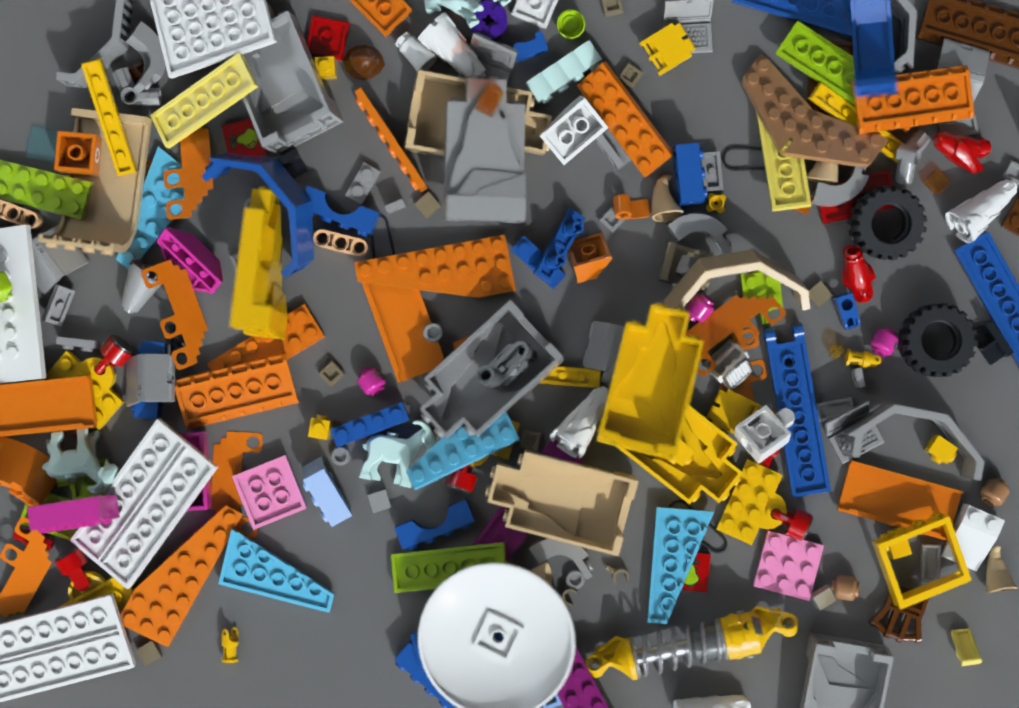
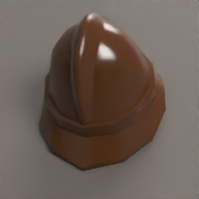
(363, 62)

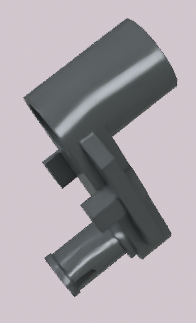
(506, 365)

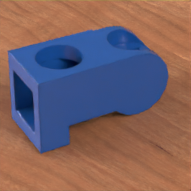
(531, 48)
(847, 310)

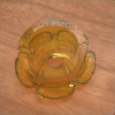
(836, 351)

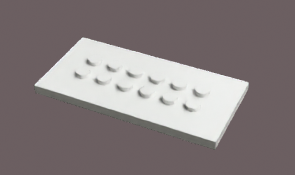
(20, 316)
(152, 497)
(62, 647)

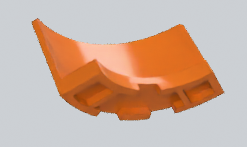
(23, 472)

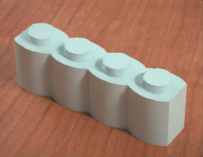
(563, 72)

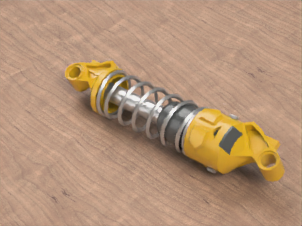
(728, 637)

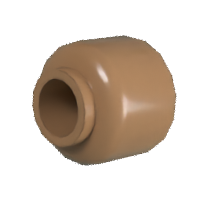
(994, 492)
(845, 587)

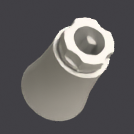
(415, 52)

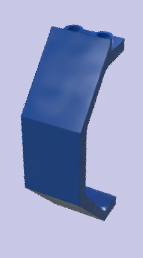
(873, 47)
(289, 193)

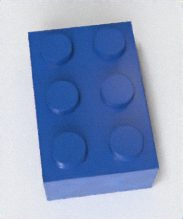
(689, 174)

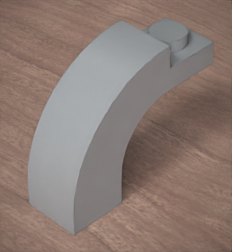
(149, 47)
(830, 196)
(704, 224)
(547, 548)

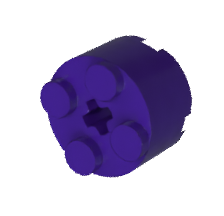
(498, 17)

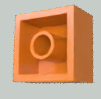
(78, 153)

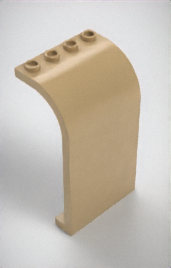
(113, 200)

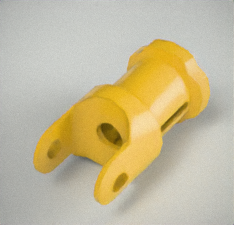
(863, 359)
(230, 645)

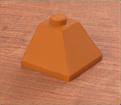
(589, 256)

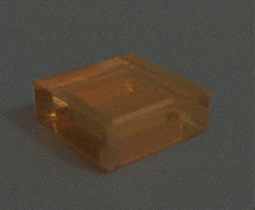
(936, 182)

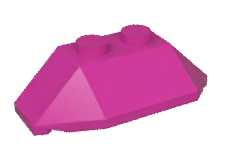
(190, 254)

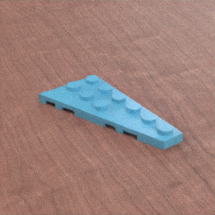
(153, 207)
(461, 450)
(674, 549)
(261, 572)

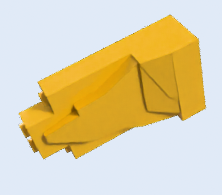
(258, 295)
(652, 384)
(708, 468)

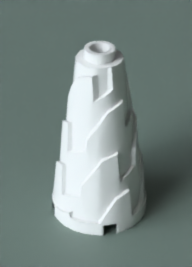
(451, 46)
(975, 214)
(579, 426)
(728, 701)

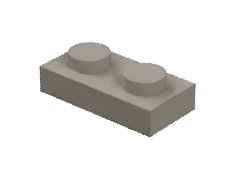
(713, 172)
(363, 183)
(58, 305)
(69, 343)

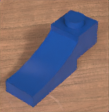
(531, 256)

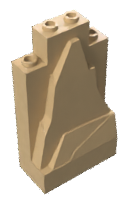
(427, 114)
(564, 500)

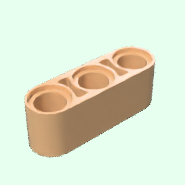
(23, 215)
(332, 239)

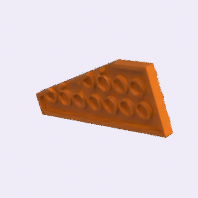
(460, 269)
(168, 592)

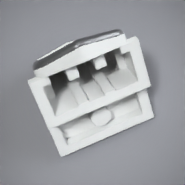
(731, 365)

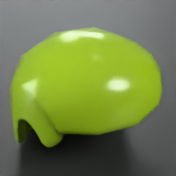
(571, 24)

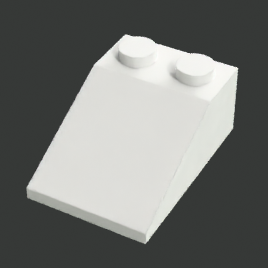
(573, 130)
(975, 534)

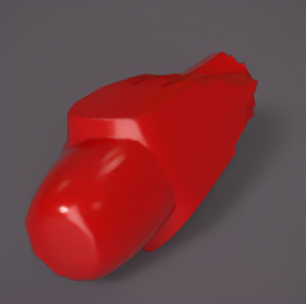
(962, 150)
(857, 274)

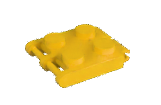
(668, 47)
(731, 411)

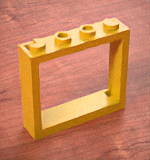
(932, 588)

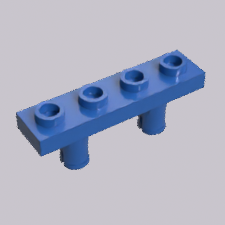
(559, 245)

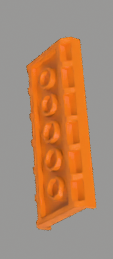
(919, 101)
(401, 323)
(236, 391)
(47, 406)
(895, 497)

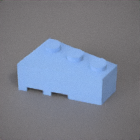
(325, 492)

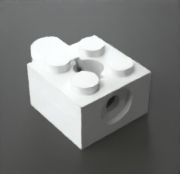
(765, 432)

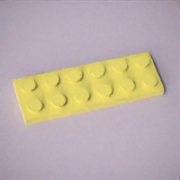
(204, 100)
(784, 175)

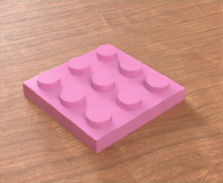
(269, 492)
(788, 565)

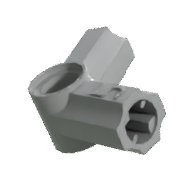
(126, 84)
(909, 156)

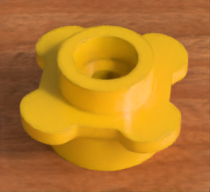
(718, 198)

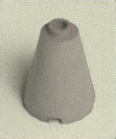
(135, 290)

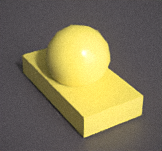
(966, 647)

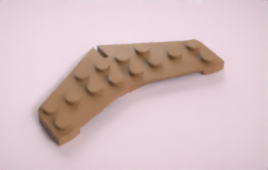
(810, 132)

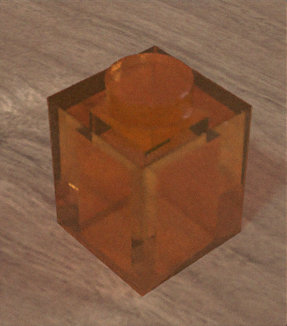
(489, 99)

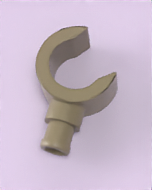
(613, 571)
(564, 593)

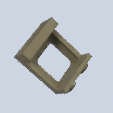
(671, 260)

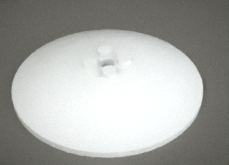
(488, 673)

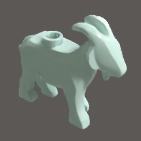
(461, 7)
(396, 450)
(79, 462)

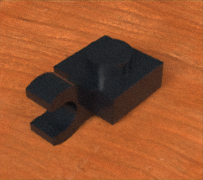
(175, 342)

